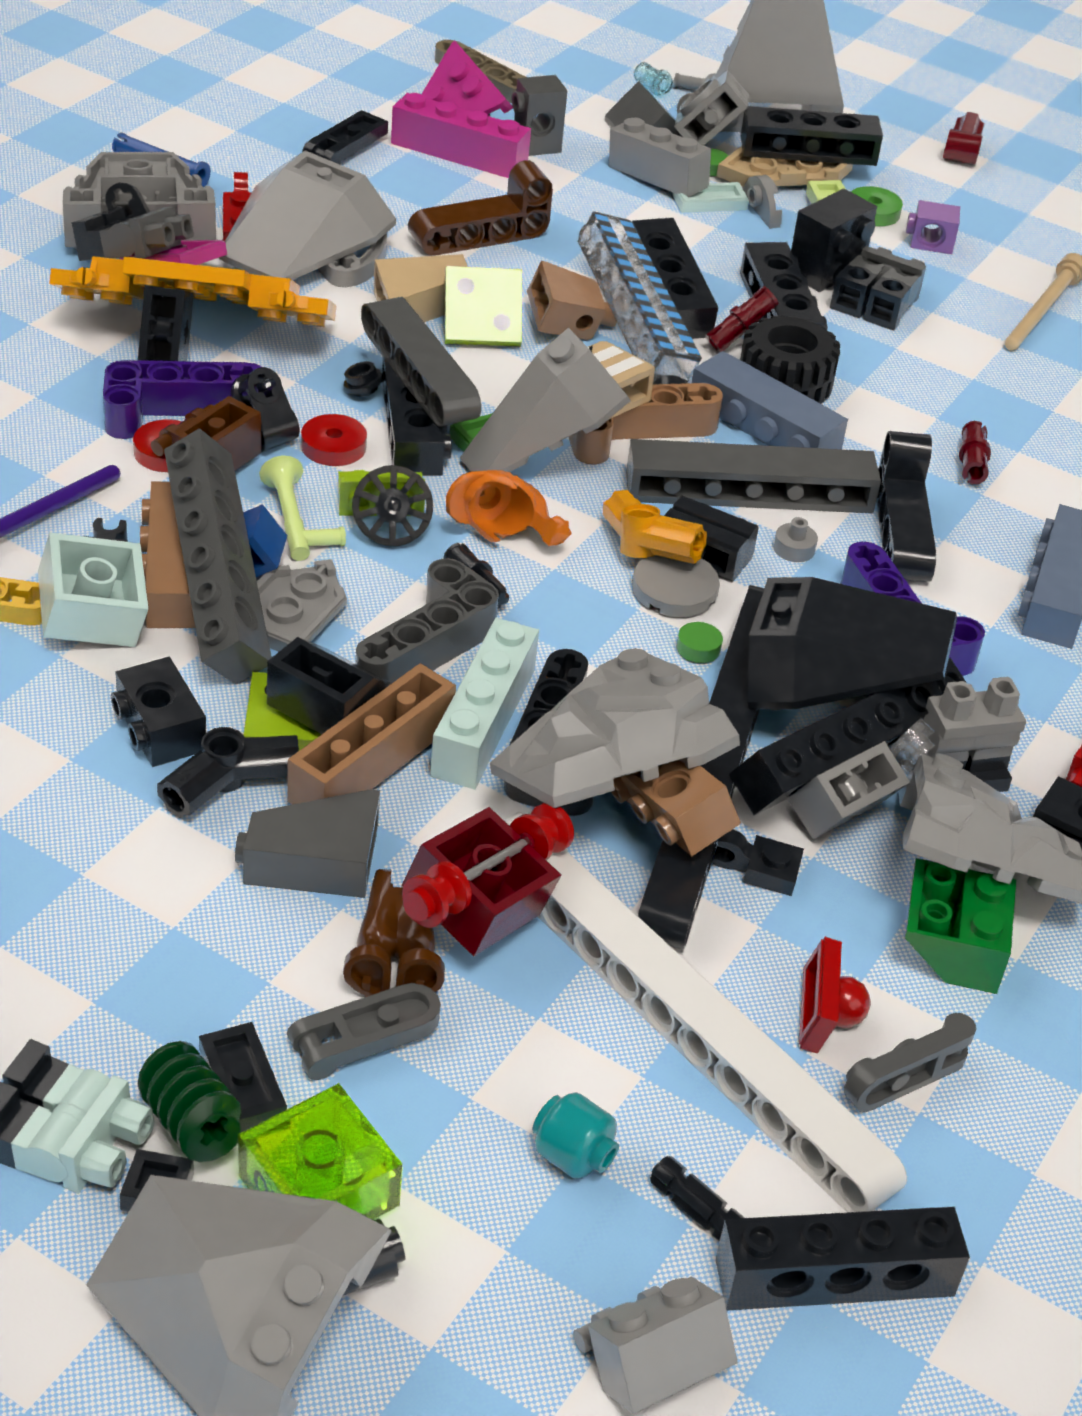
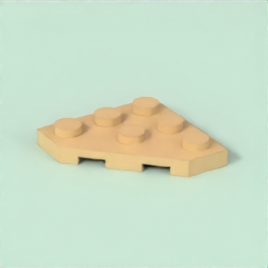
(782, 171)

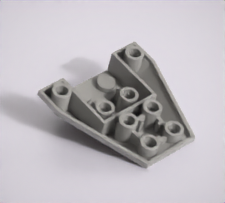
(306, 219)

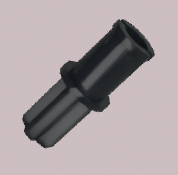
(462, 554)

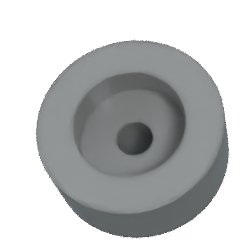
(795, 541)

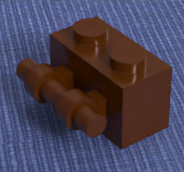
(227, 422)

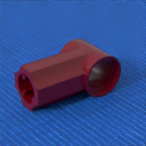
(965, 139)

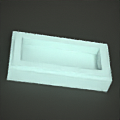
(716, 197)

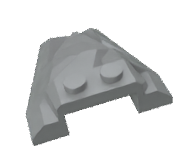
(614, 724)
(968, 822)

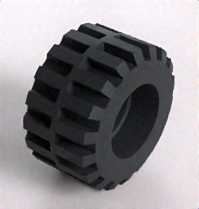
(794, 354)

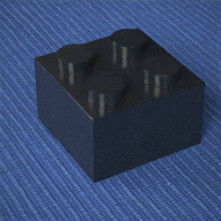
(831, 236)

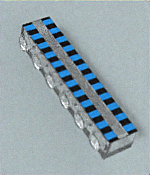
(637, 296)

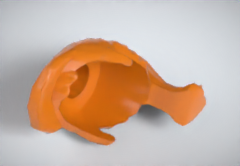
(502, 506)

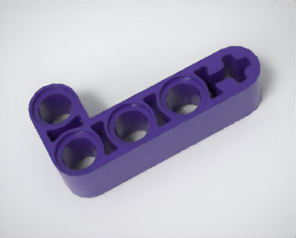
(163, 389)
(872, 570)

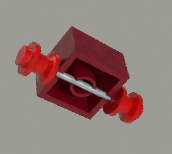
(487, 875)

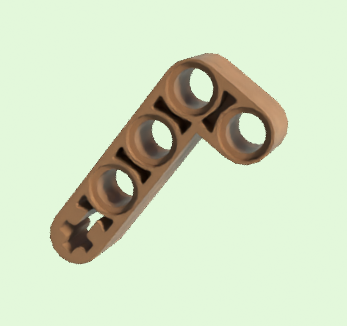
(671, 413)

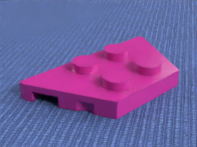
(464, 84)

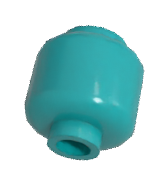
(576, 1135)

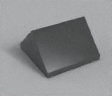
(641, 104)

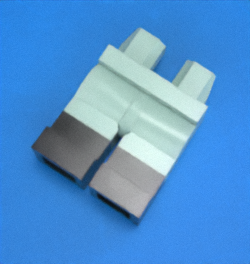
(66, 1119)

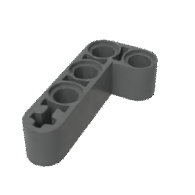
(453, 621)

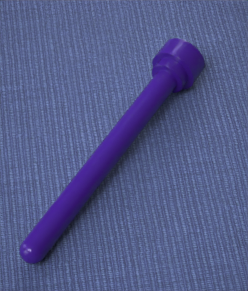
(58, 499)

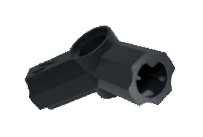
(224, 766)

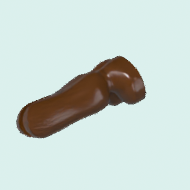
(390, 934)

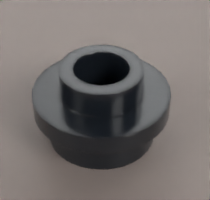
(362, 379)

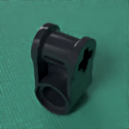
(277, 418)

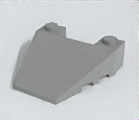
(784, 57)
(159, 178)

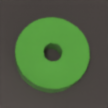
(888, 204)

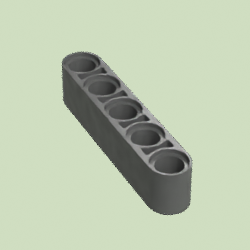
(421, 361)

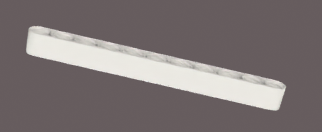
(721, 1041)

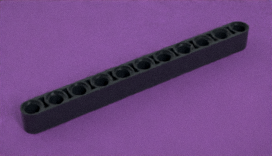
(677, 877)

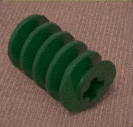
(190, 1101)

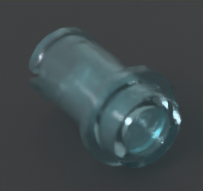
(657, 80)

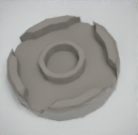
(675, 585)

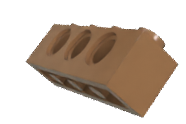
(682, 803)

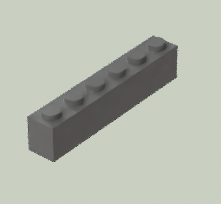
(753, 475)

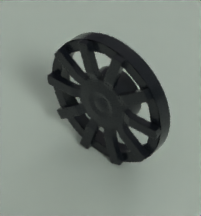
(392, 505)

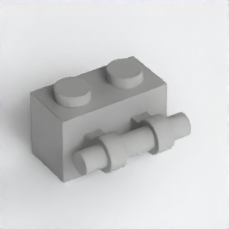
(659, 1342)

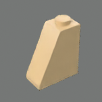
(417, 280)

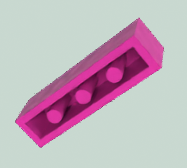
(459, 134)

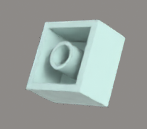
(92, 590)

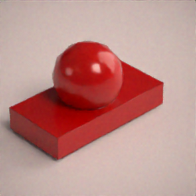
(828, 997)

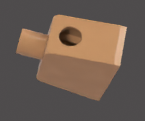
(567, 300)

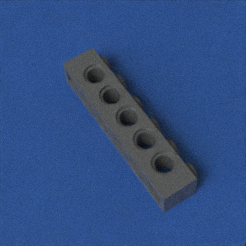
(217, 557)

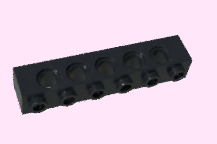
(795, 760)

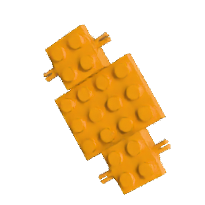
(125, 279)

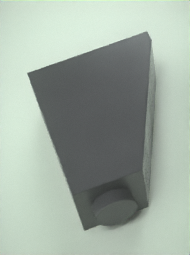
(313, 845)

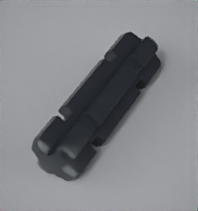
(692, 1195)

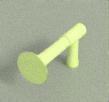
(282, 474)

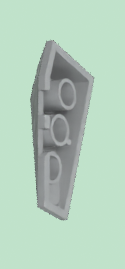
(552, 399)

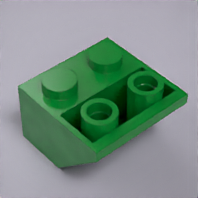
(961, 924)

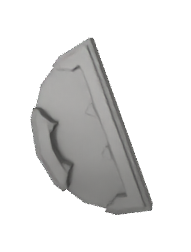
(761, 193)

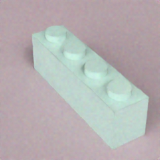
(484, 703)

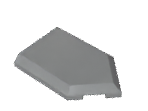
(299, 601)

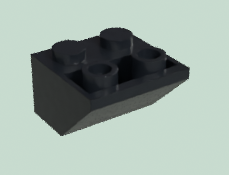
(318, 684)

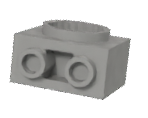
(711, 108)

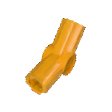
(649, 534)

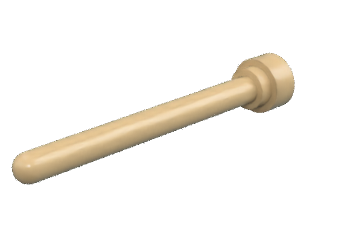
(1068, 273)

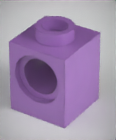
(938, 239)

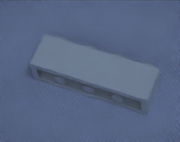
(770, 408)
(1055, 579)

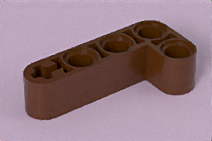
(488, 221)

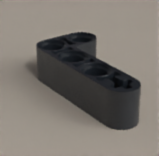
(904, 504)
(559, 676)

